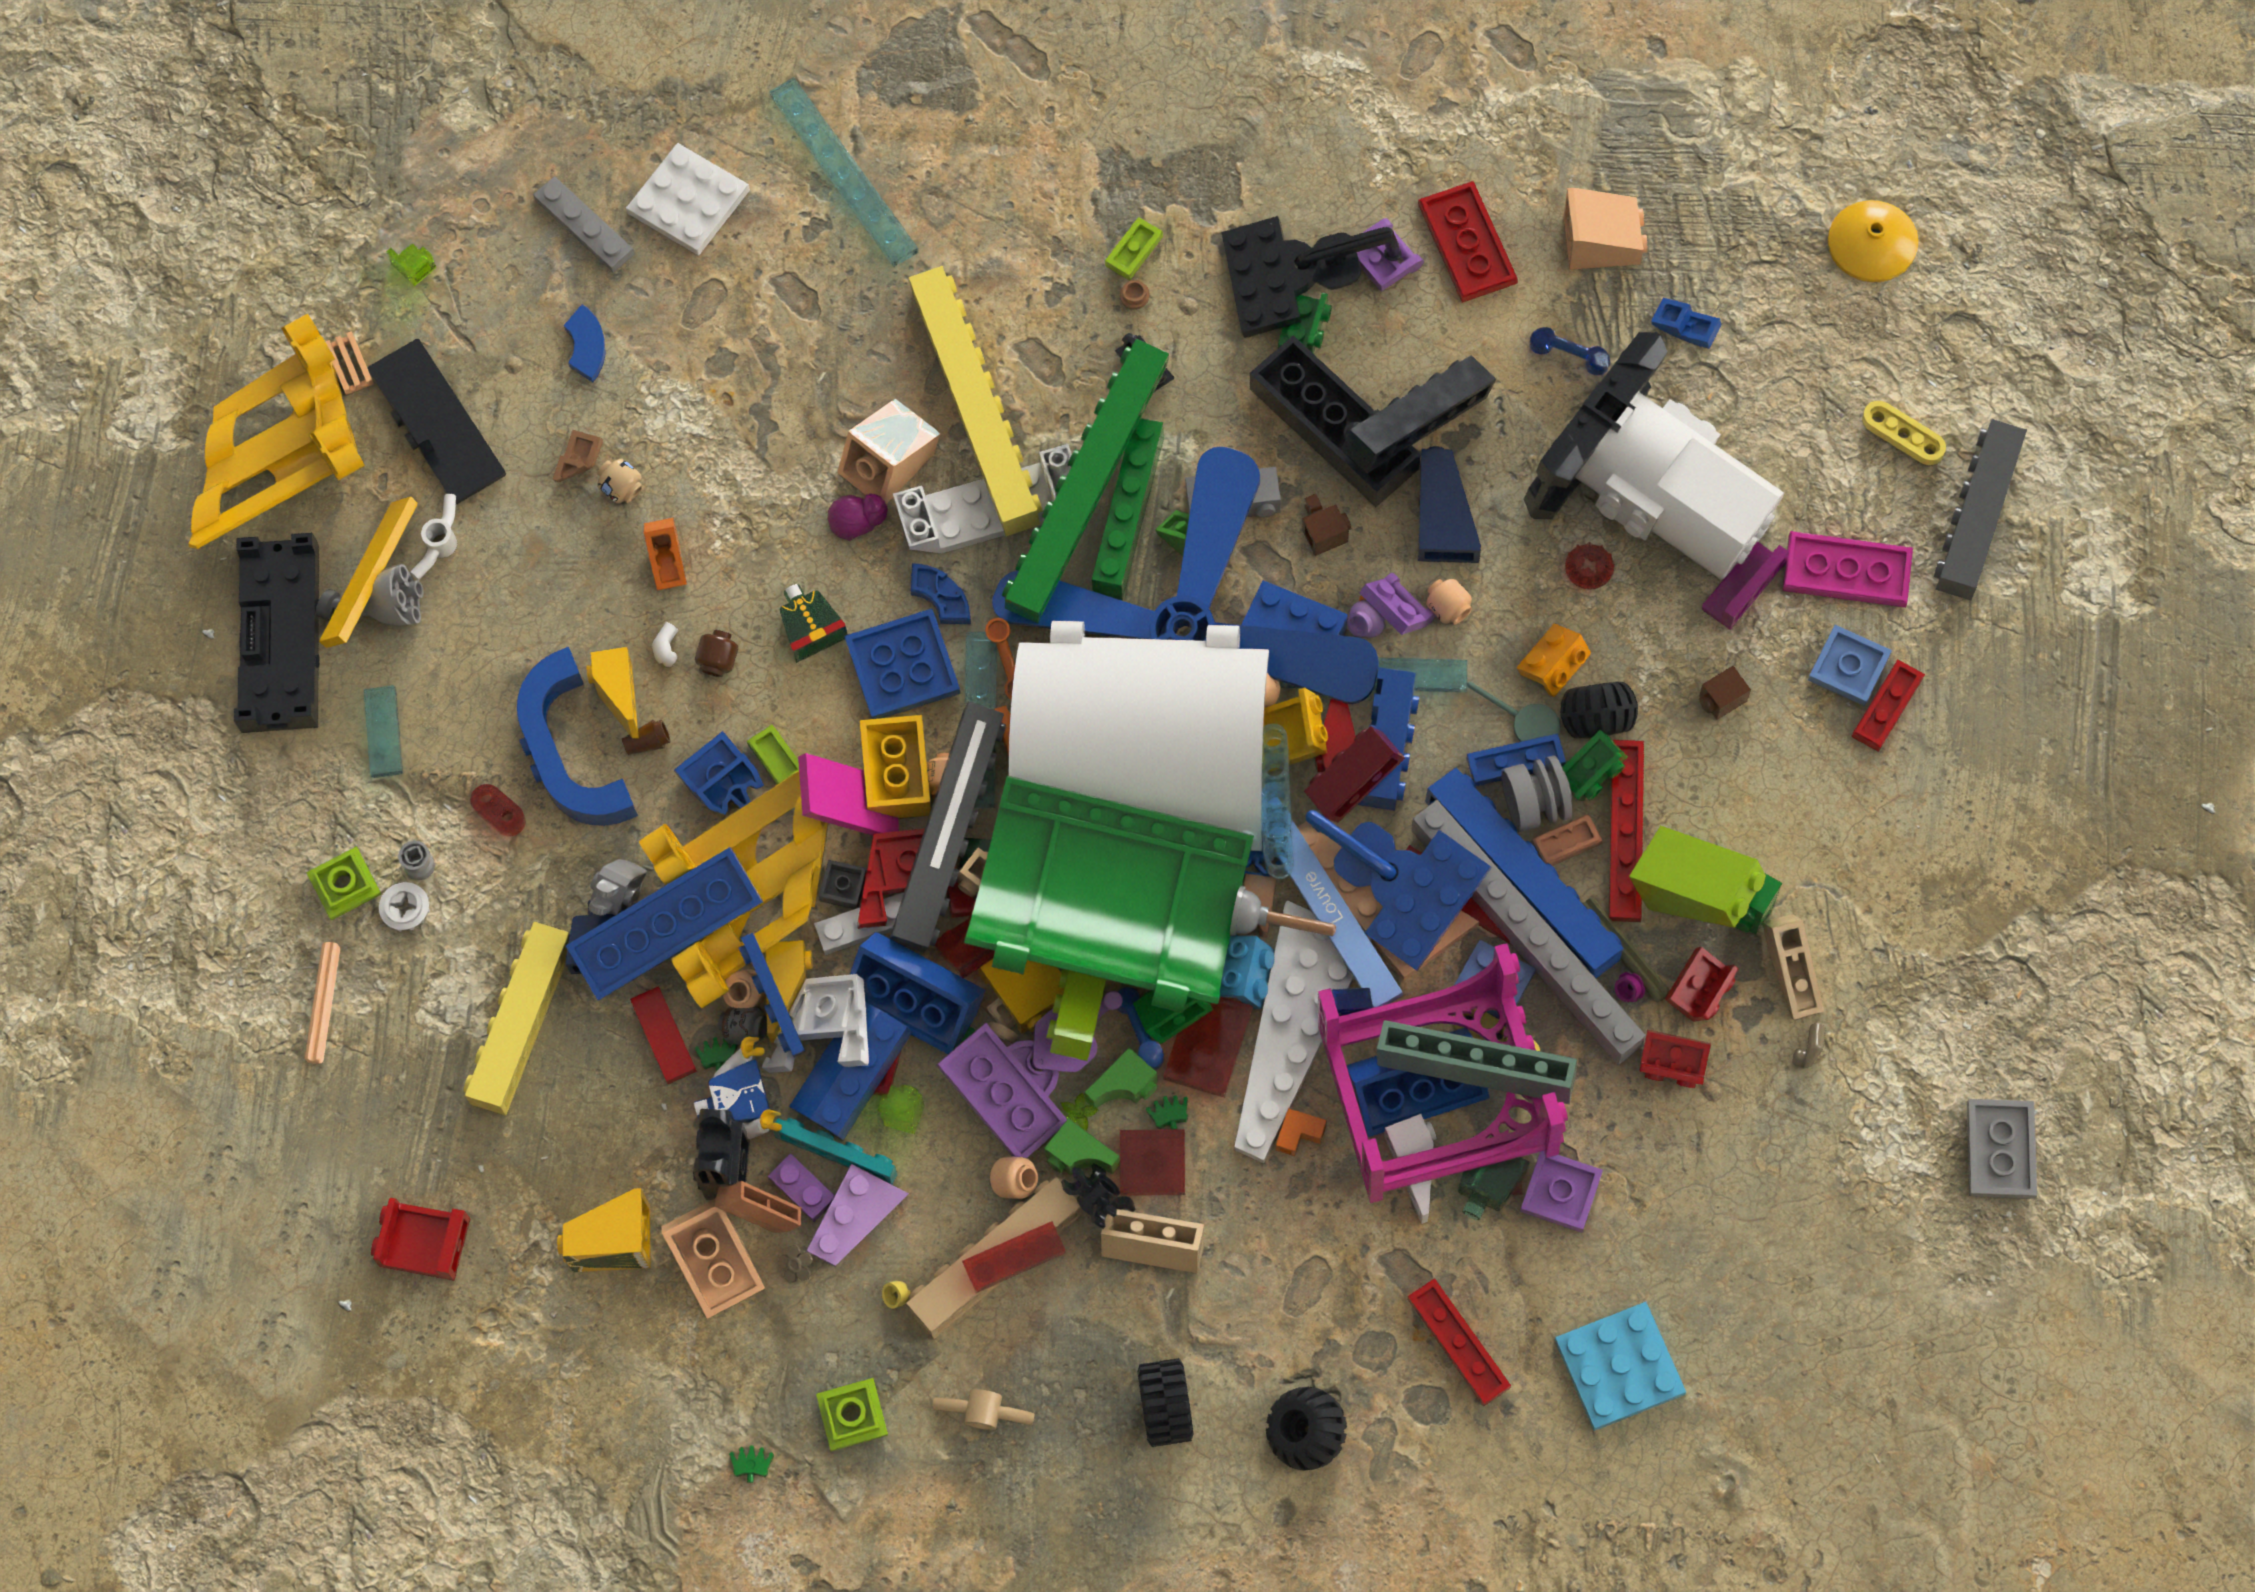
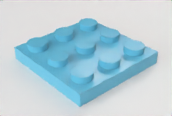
(1620, 1366)

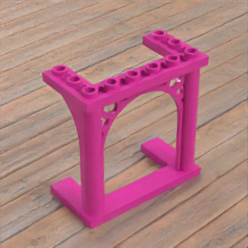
(1485, 991)

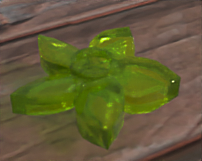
(1079, 1111)

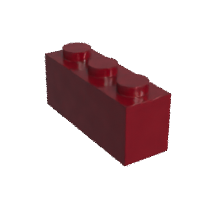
(1353, 774)

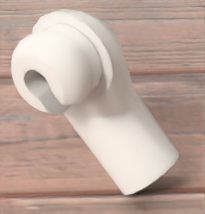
(661, 645)

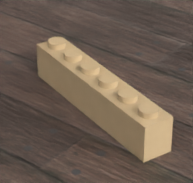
(951, 1291)

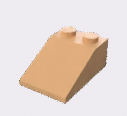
(712, 1258)

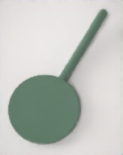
(1531, 721)

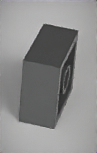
(842, 884)

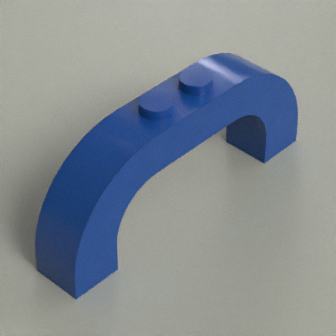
(542, 685)

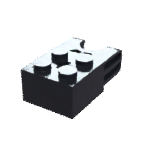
(722, 1152)

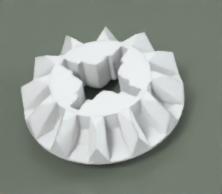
(395, 897)

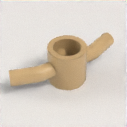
(983, 1410)

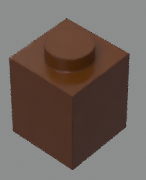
(1724, 693)

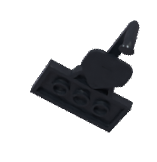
(1274, 271)

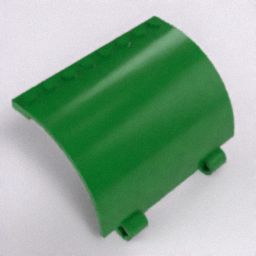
(1109, 892)

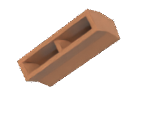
(758, 1207)

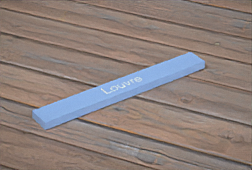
(1331, 908)

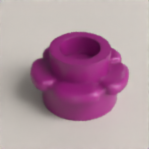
(1625, 991)

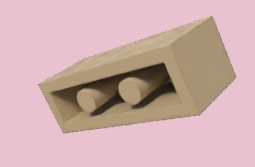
(1153, 1240)

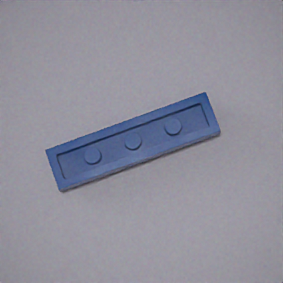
(765, 983)

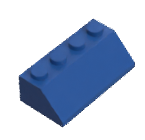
(917, 992)
(838, 1094)
(1396, 1095)

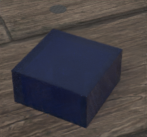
(1352, 1000)

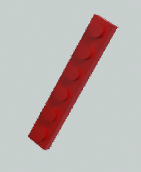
(1626, 833)

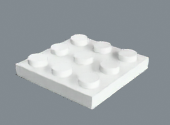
(688, 199)

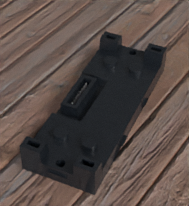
(278, 634)

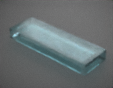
(383, 731)

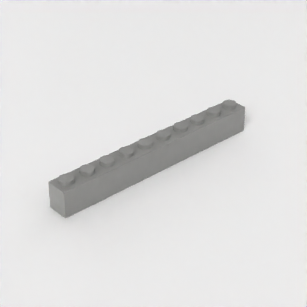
(1540, 945)

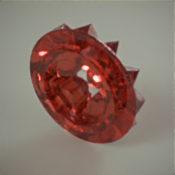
(1586, 577)

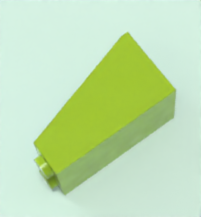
(1696, 878)

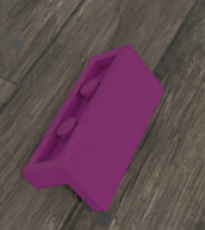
(1744, 584)

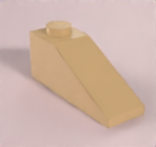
(1793, 965)

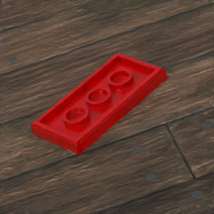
(1467, 241)

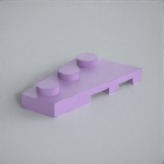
(853, 1213)

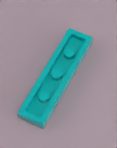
(823, 1145)

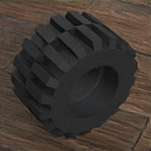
(1165, 1402)

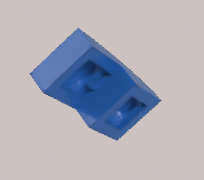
(1681, 322)

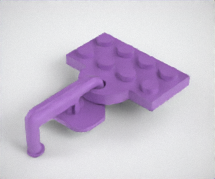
(1006, 1088)

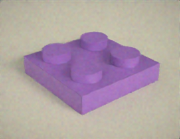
(1561, 1191)

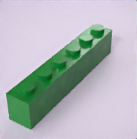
(1128, 509)

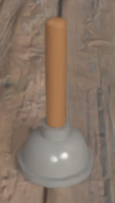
(1250, 913)

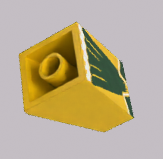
(609, 1236)

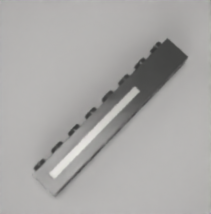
(946, 827)

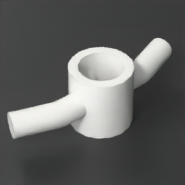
(430, 531)

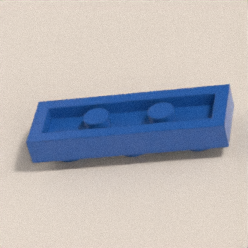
(1487, 764)

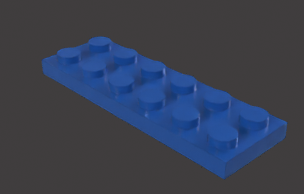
(664, 923)

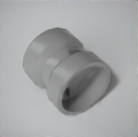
(420, 866)

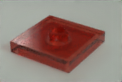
(1152, 1162)

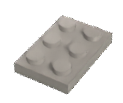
(2001, 1148)

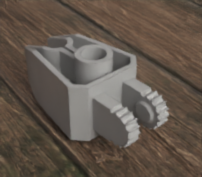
(616, 887)

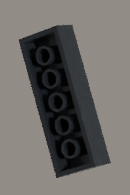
(1321, 412)

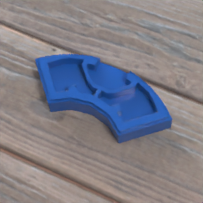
(588, 343)
(941, 592)

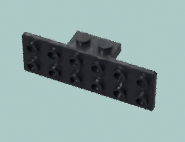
(436, 421)

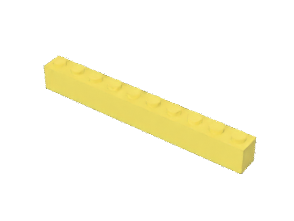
(975, 402)

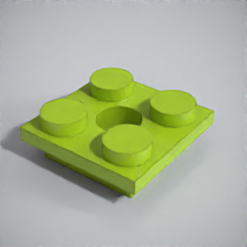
(359, 890)
(866, 1428)

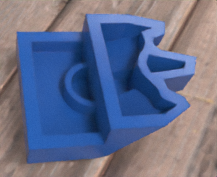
(719, 775)

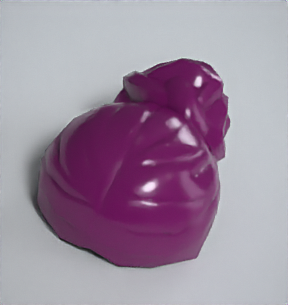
(855, 516)

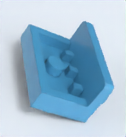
(1247, 970)

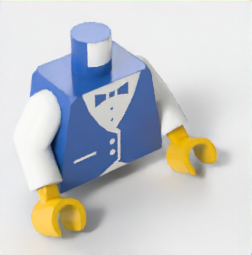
(741, 1090)

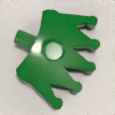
(715, 1056)
(1170, 1114)
(751, 1465)

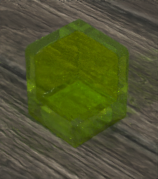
(412, 263)

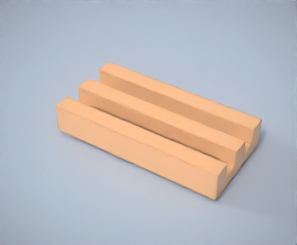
(341, 343)

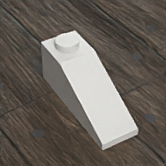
(1409, 1138)

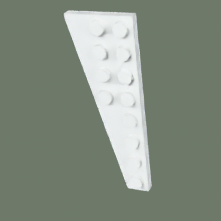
(1287, 1031)

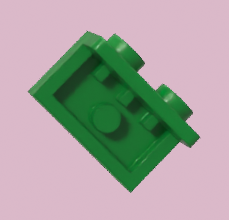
(1593, 765)

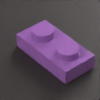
(801, 1187)

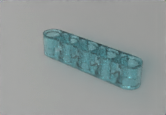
(1281, 814)

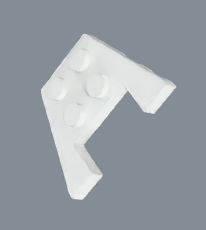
(828, 1010)

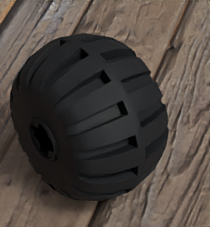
(1599, 707)
(1288, 1426)

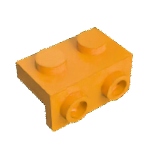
(1555, 658)

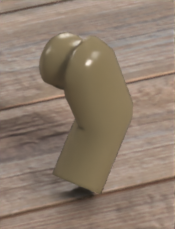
(1814, 1048)

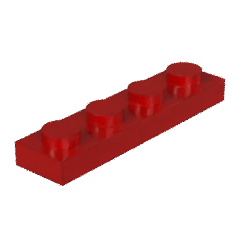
(1459, 1342)

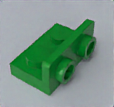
(1313, 314)

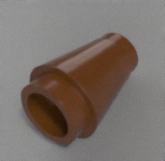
(651, 737)

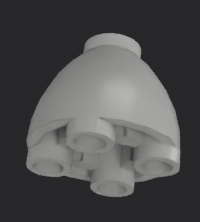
(395, 598)

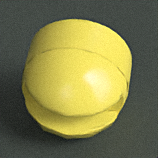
(892, 1288)

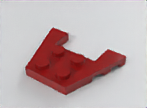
(888, 873)

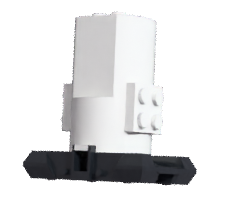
(1655, 468)

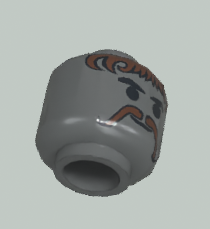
(742, 1023)

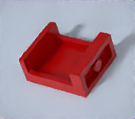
(420, 1239)

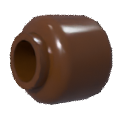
(716, 653)

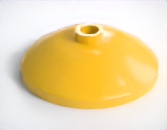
(1870, 254)

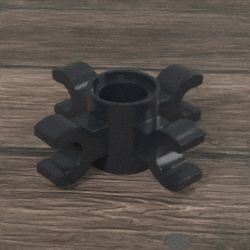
(1097, 1194)

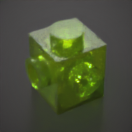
(901, 1108)

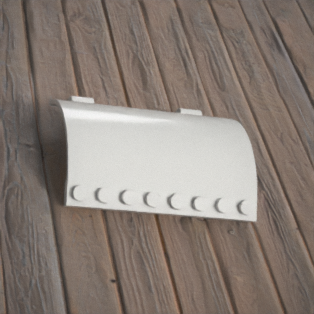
(1145, 722)

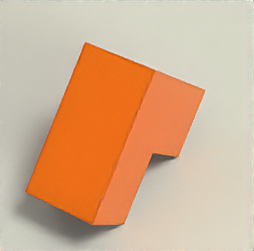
(1298, 1126)

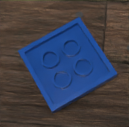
(902, 664)

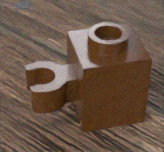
(1324, 527)

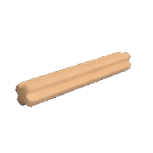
(322, 1003)

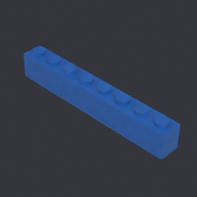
(1527, 872)

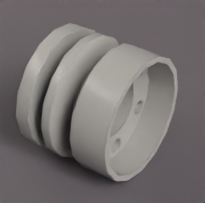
(1543, 791)

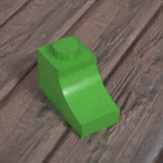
(1125, 1079)
(1076, 1148)

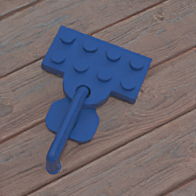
(1416, 891)

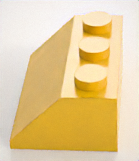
(895, 766)

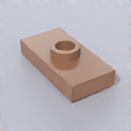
(1567, 840)

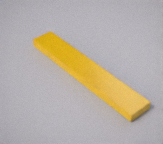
(372, 564)

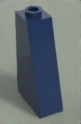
(1444, 513)

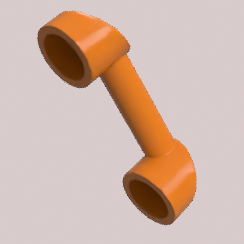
(998, 632)

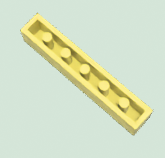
(518, 1019)

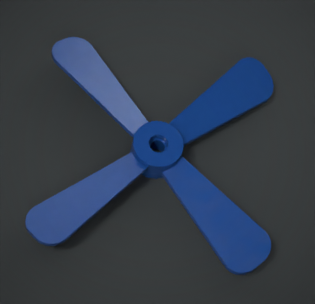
(1222, 496)

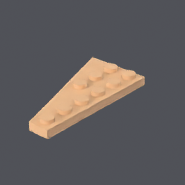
(1366, 907)

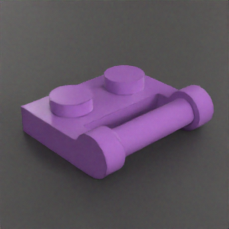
(1386, 272)
(1397, 604)

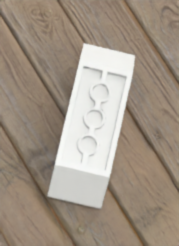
(966, 512)

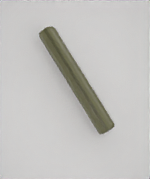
(1631, 957)

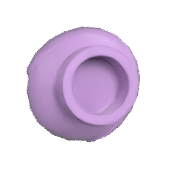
(1365, 619)

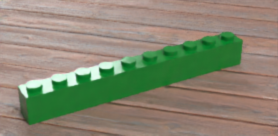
(1086, 480)

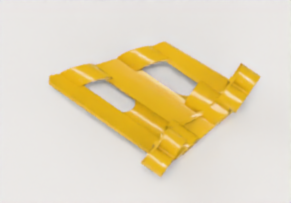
(296, 451)
(788, 870)

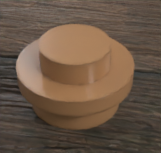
(1134, 294)

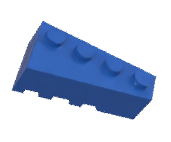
(1391, 715)

